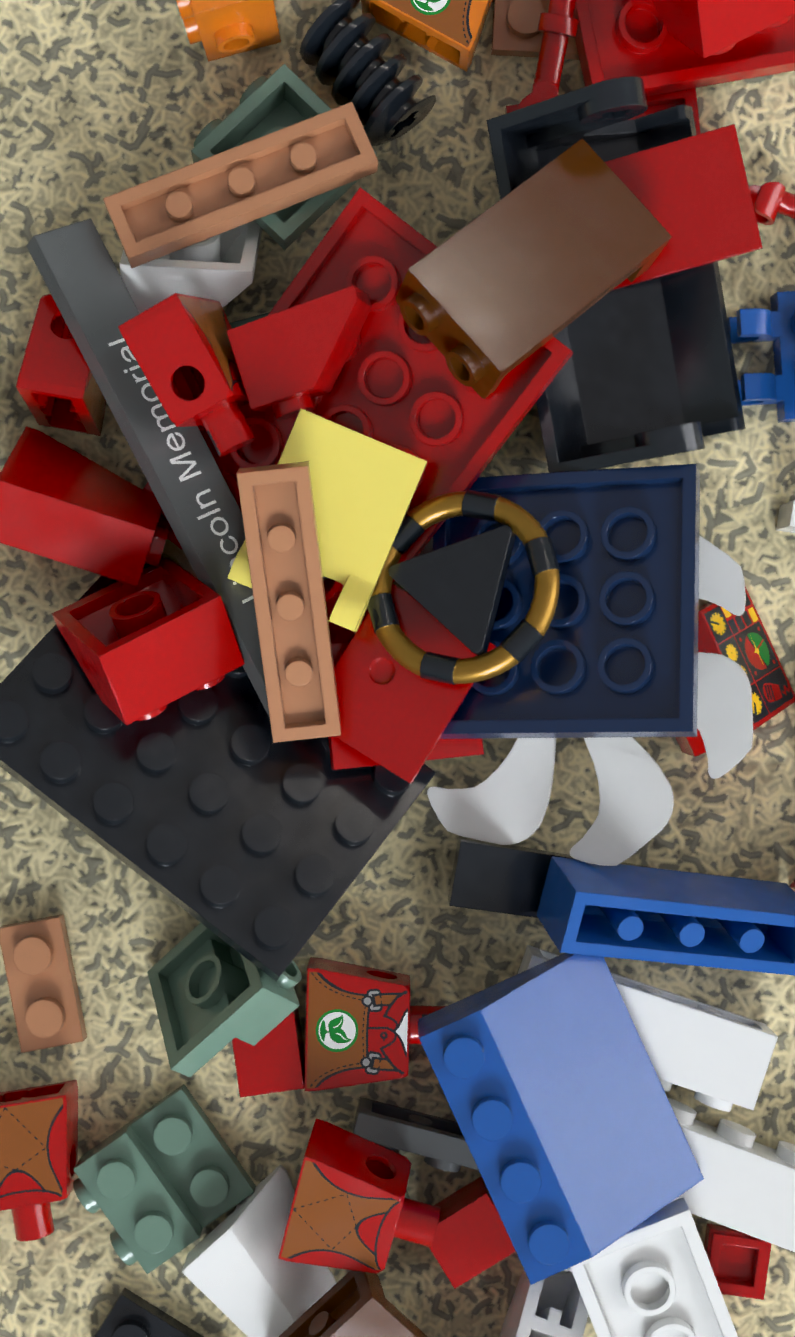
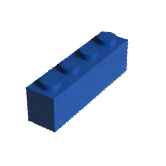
(669, 916)

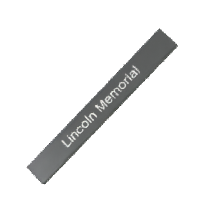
(171, 457)

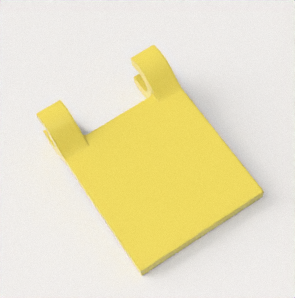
(358, 503)

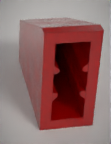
(77, 511)

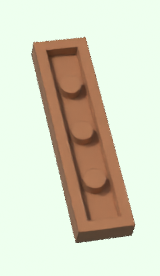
(241, 184)
(289, 600)

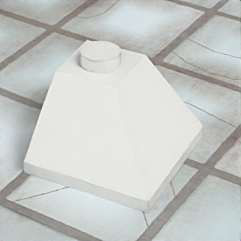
(208, 270)

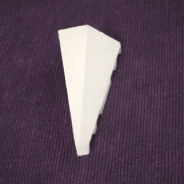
(241, 1265)

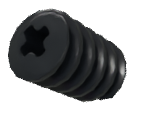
(361, 74)

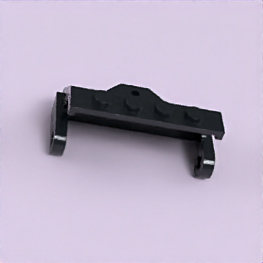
(647, 358)

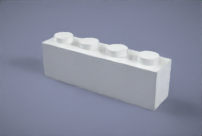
(693, 1042)
(743, 1180)

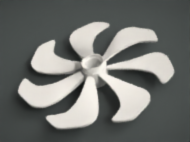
(632, 786)

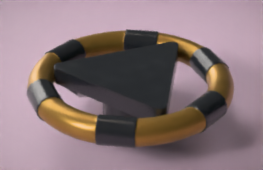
(464, 587)

